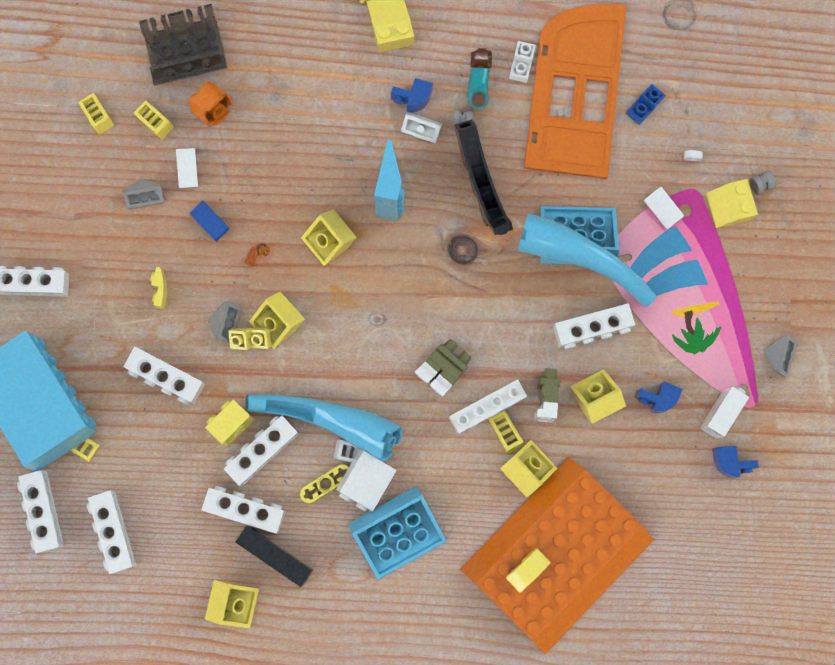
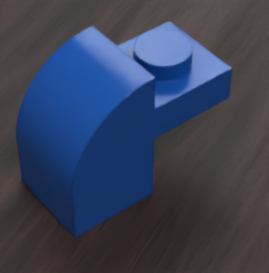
(416, 98)
(664, 400)
(727, 462)

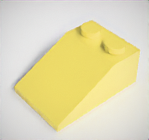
(390, 24)

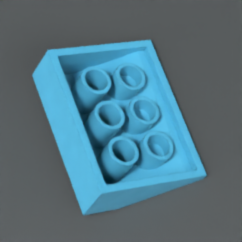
(389, 192)
(592, 222)
(397, 532)

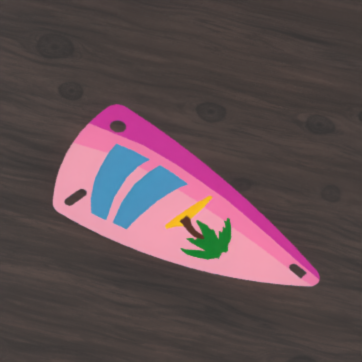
(695, 293)

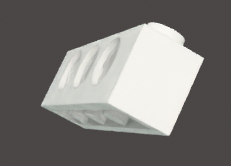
(57, 287)
(621, 314)
(139, 359)
(487, 407)
(242, 475)
(212, 505)
(49, 519)
(120, 539)

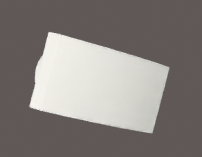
(522, 61)
(186, 167)

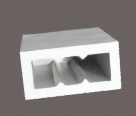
(724, 412)
(365, 481)

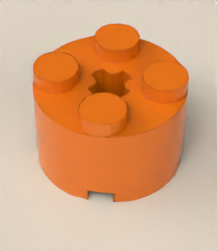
(210, 104)

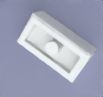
(421, 127)
(664, 208)

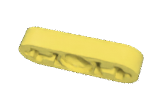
(316, 496)

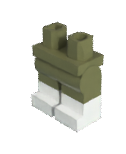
(447, 363)
(548, 396)

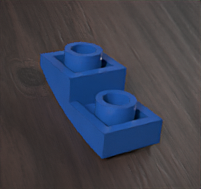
(645, 104)
(209, 220)

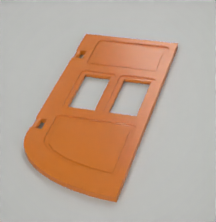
(581, 46)

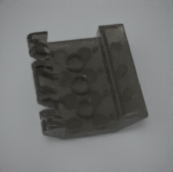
(185, 46)

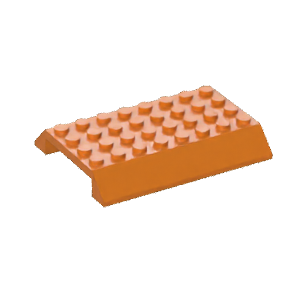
(582, 536)

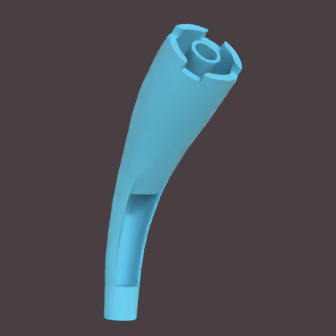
(560, 243)
(359, 427)

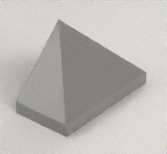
(143, 193)
(225, 319)
(781, 354)

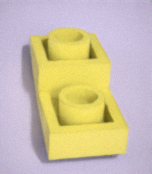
(159, 282)
(249, 338)
(528, 570)

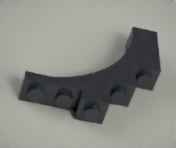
(480, 179)

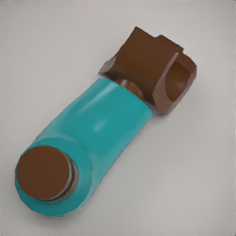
(478, 82)

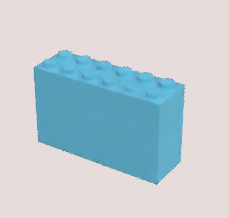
(38, 405)

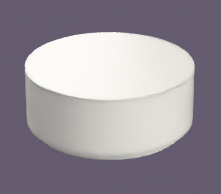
(692, 155)

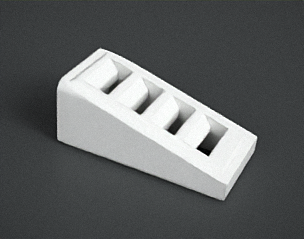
(338, 451)

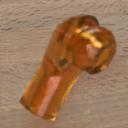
(256, 251)

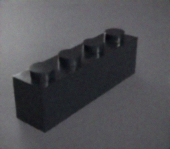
(274, 556)

